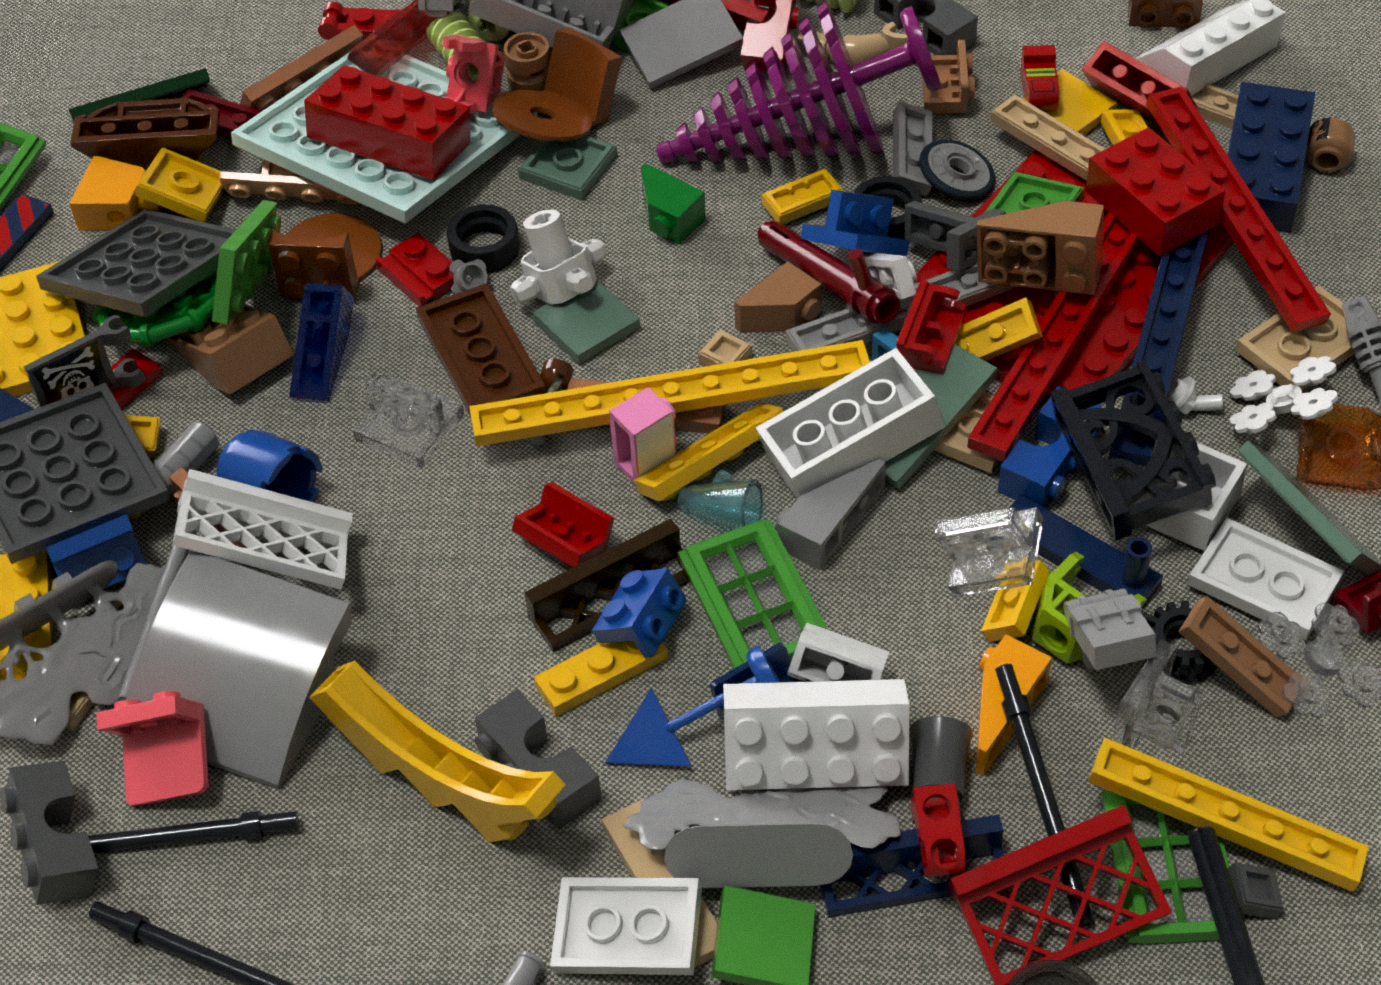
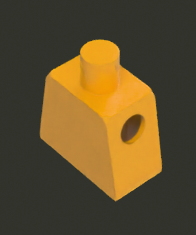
(107, 195)

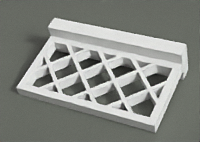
(255, 512)

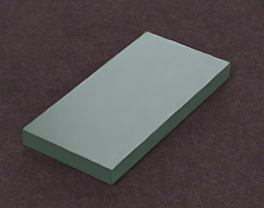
(956, 392)
(1310, 509)

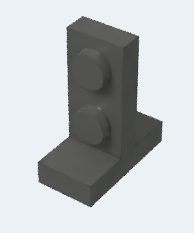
(945, 232)

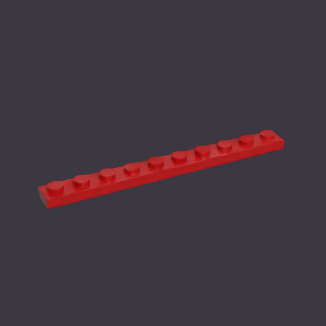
(1044, 358)

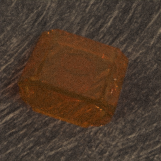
(1341, 449)

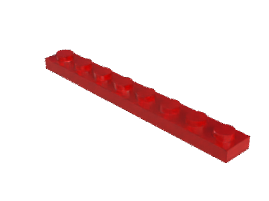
(1241, 212)

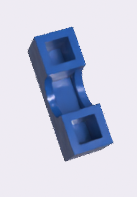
(1039, 470)

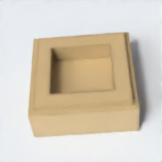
(724, 349)

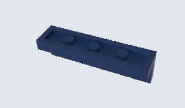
(901, 854)

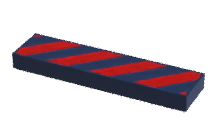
(20, 224)

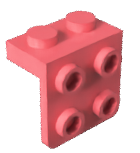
(160, 746)

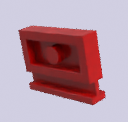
(417, 269)

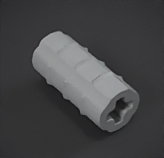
(186, 451)

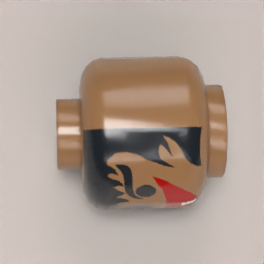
(1330, 144)

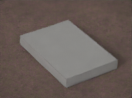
(680, 38)

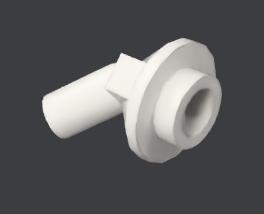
(1184, 395)

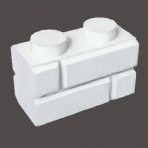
(834, 657)

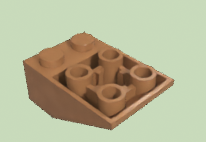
(1043, 247)
(235, 352)

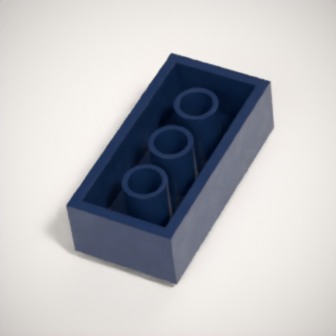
(1271, 146)

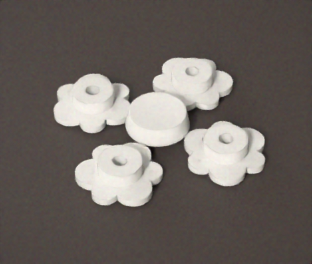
(1285, 397)

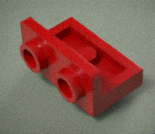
(565, 526)

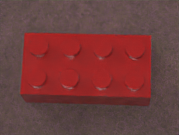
(388, 122)

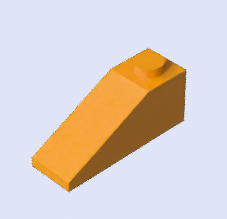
(1032, 674)

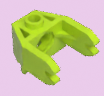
(1050, 614)

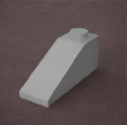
(828, 514)

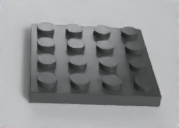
(139, 263)
(71, 472)

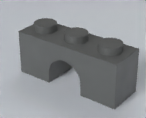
(942, 22)
(510, 736)
(53, 862)

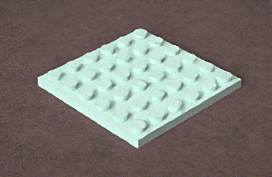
(281, 138)

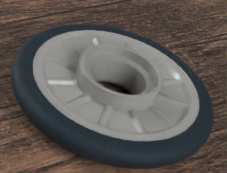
(936, 163)

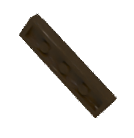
(597, 580)

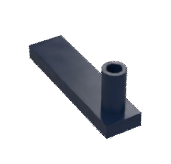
(1103, 564)

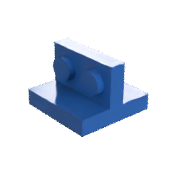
(857, 223)
(102, 543)

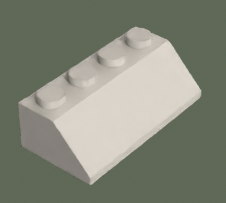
(1218, 44)

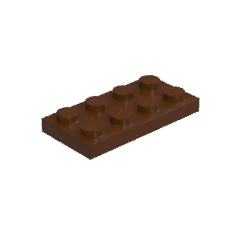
(479, 348)

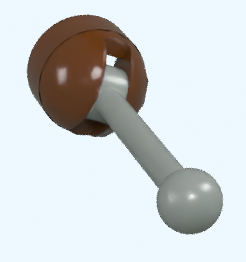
(556, 377)

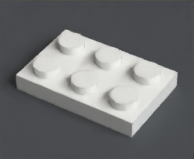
(1264, 575)
(627, 926)

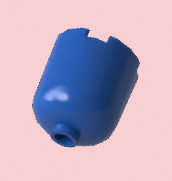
(270, 464)

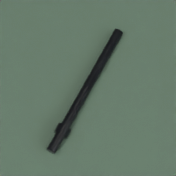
(1018, 710)
(249, 826)
(138, 928)

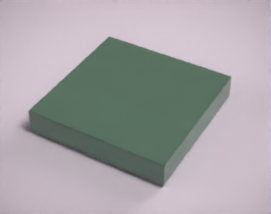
(569, 165)
(587, 322)

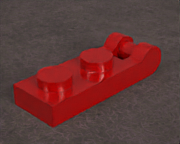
(340, 18)

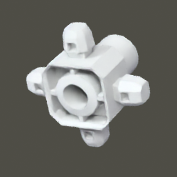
(556, 264)

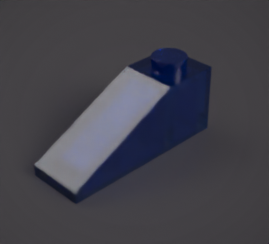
(321, 340)

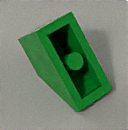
(671, 205)

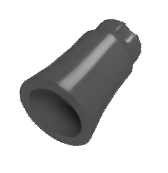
(940, 752)

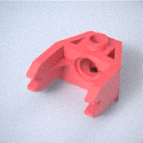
(490, 67)

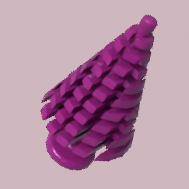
(807, 96)

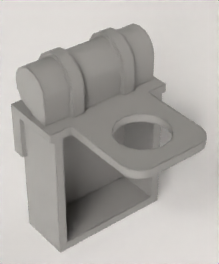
(1110, 629)

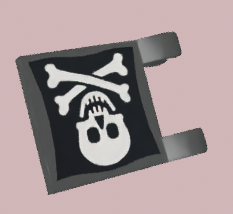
(84, 365)

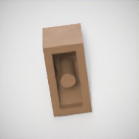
(779, 302)

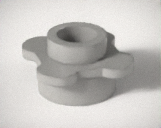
(460, 270)

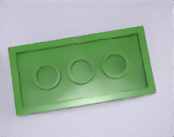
(244, 262)

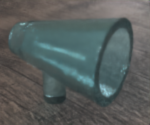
(724, 501)

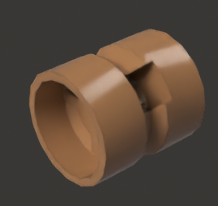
(527, 61)

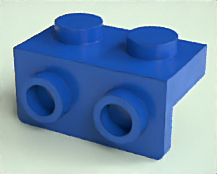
(641, 610)

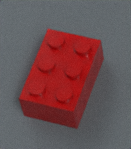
(1154, 191)

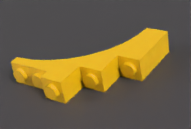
(392, 738)

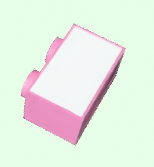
(642, 433)

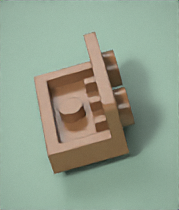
(956, 84)

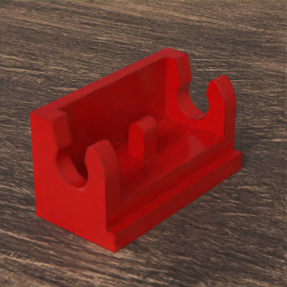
(931, 327)

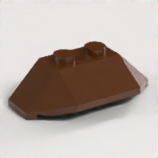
(139, 129)

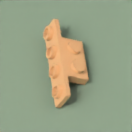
(277, 185)

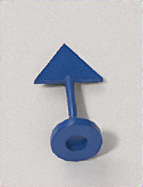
(652, 737)

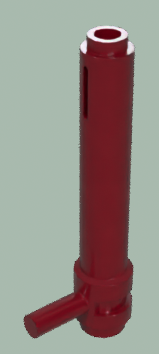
(852, 284)

